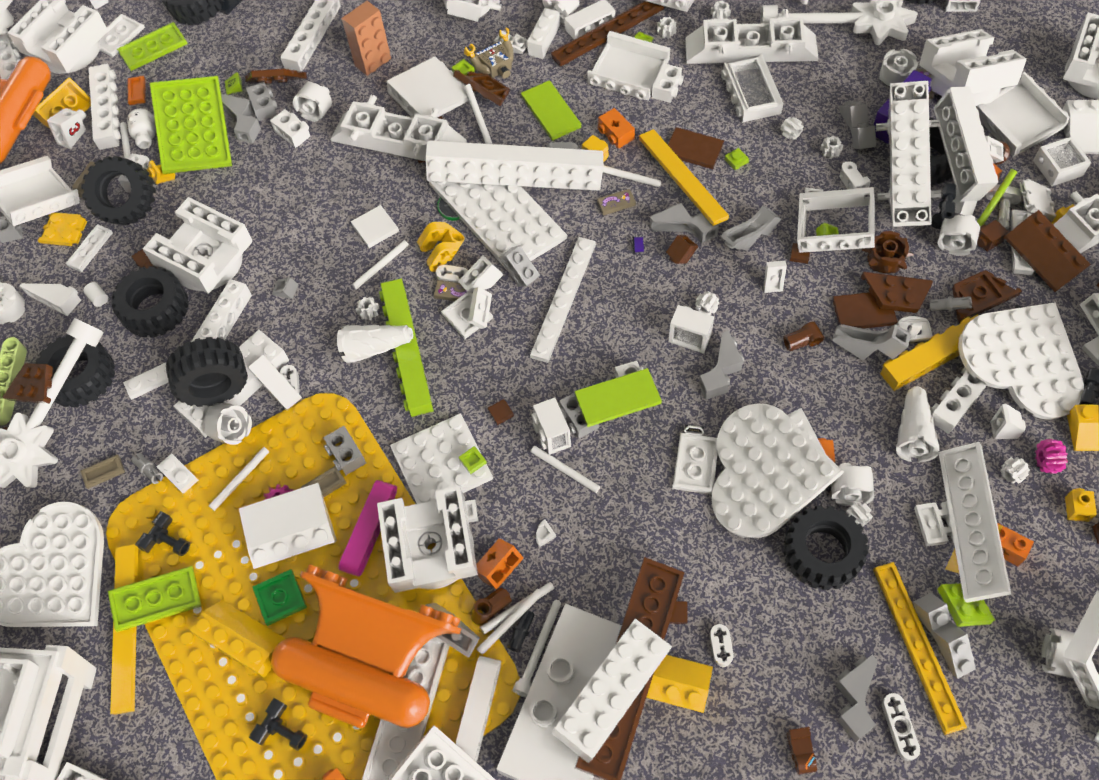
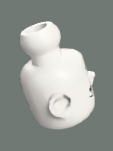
(141, 127)

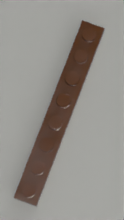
(599, 35)

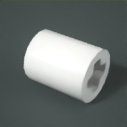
(96, 294)

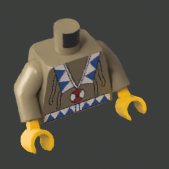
(493, 59)

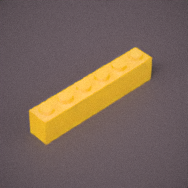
(924, 357)

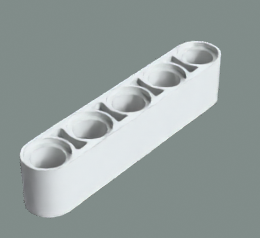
(478, 706)

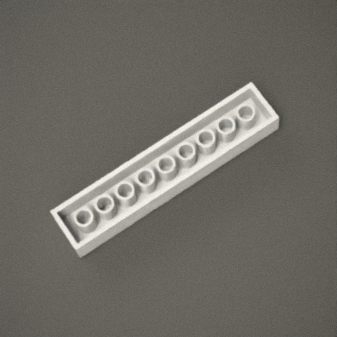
(514, 165)

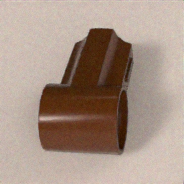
(807, 335)
(490, 605)

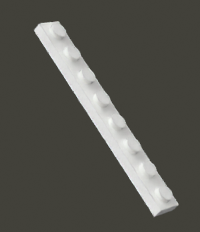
(563, 300)

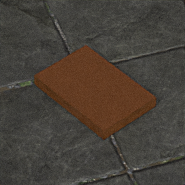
(696, 147)
(862, 311)

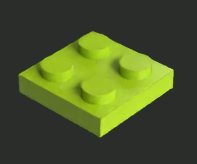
(964, 613)

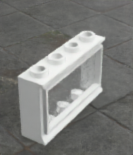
(752, 89)

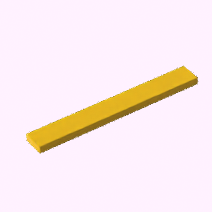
(684, 177)
(124, 641)
(919, 649)

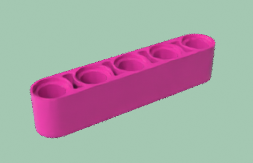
(366, 530)

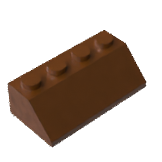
(1047, 251)

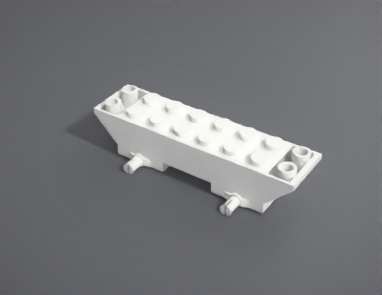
(726, 41)
(395, 134)
(909, 154)
(1081, 222)

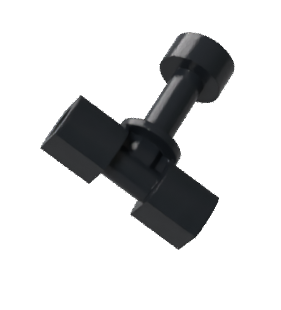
(946, 206)
(1092, 388)
(159, 534)
(273, 724)

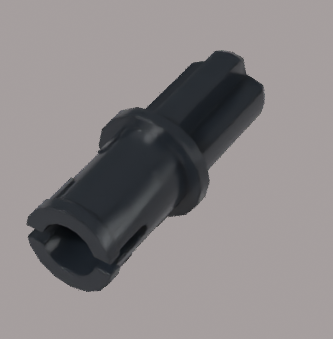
(521, 631)

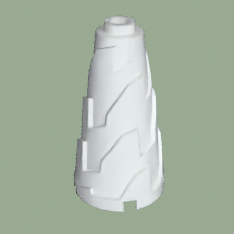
(369, 340)
(917, 432)

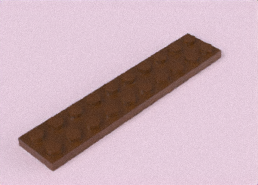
(653, 606)

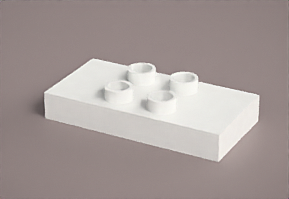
(570, 661)

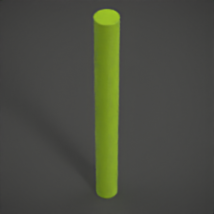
(997, 196)

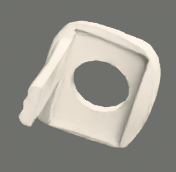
(917, 324)

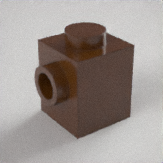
(991, 235)
(681, 249)

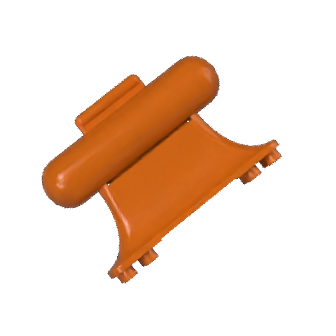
(20, 99)
(361, 654)

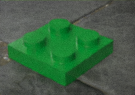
(279, 597)

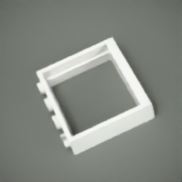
(833, 200)
(1080, 652)

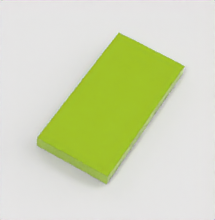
(152, 46)
(551, 110)
(618, 397)
(154, 598)

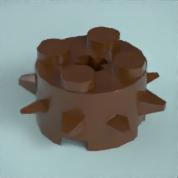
(888, 253)

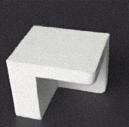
(965, 207)

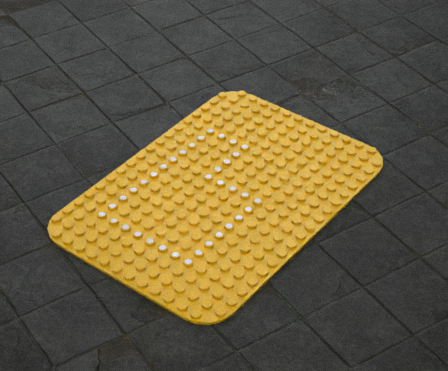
(222, 694)

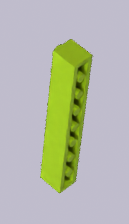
(407, 355)

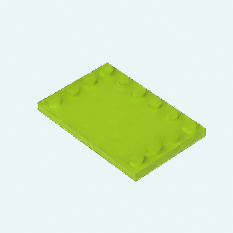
(190, 124)

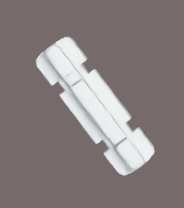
(1004, 213)

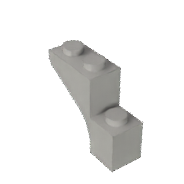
(241, 110)
(856, 117)
(679, 220)
(746, 234)
(864, 342)
(729, 361)
(950, 639)
(854, 687)

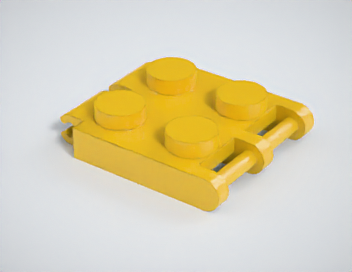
(63, 229)

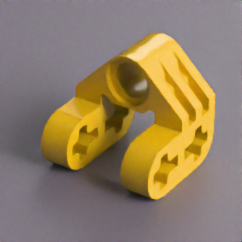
(444, 251)

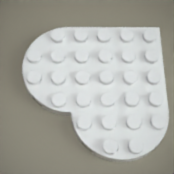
(1026, 354)
(767, 471)
(53, 570)

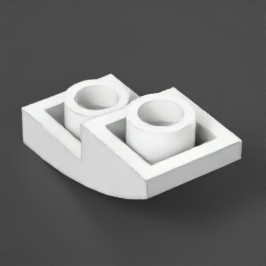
(518, 42)

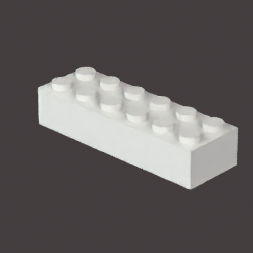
(965, 144)
(251, 350)
(611, 690)

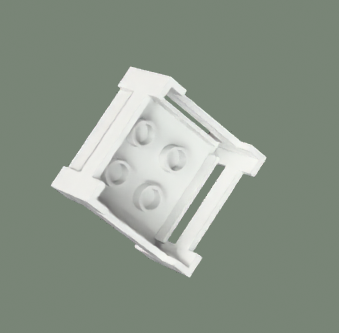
(26, 700)

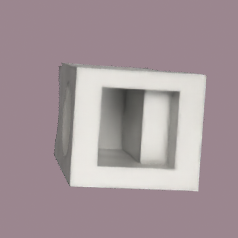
(852, 178)

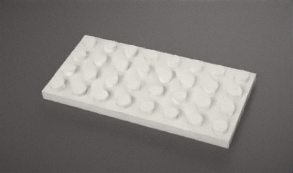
(502, 217)

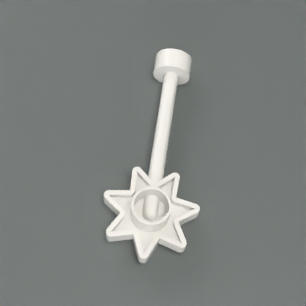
(878, 18)
(25, 439)

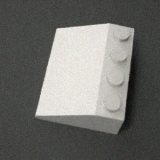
(1083, 124)
(286, 525)
(438, 759)

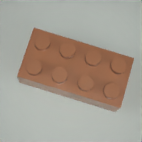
(366, 37)

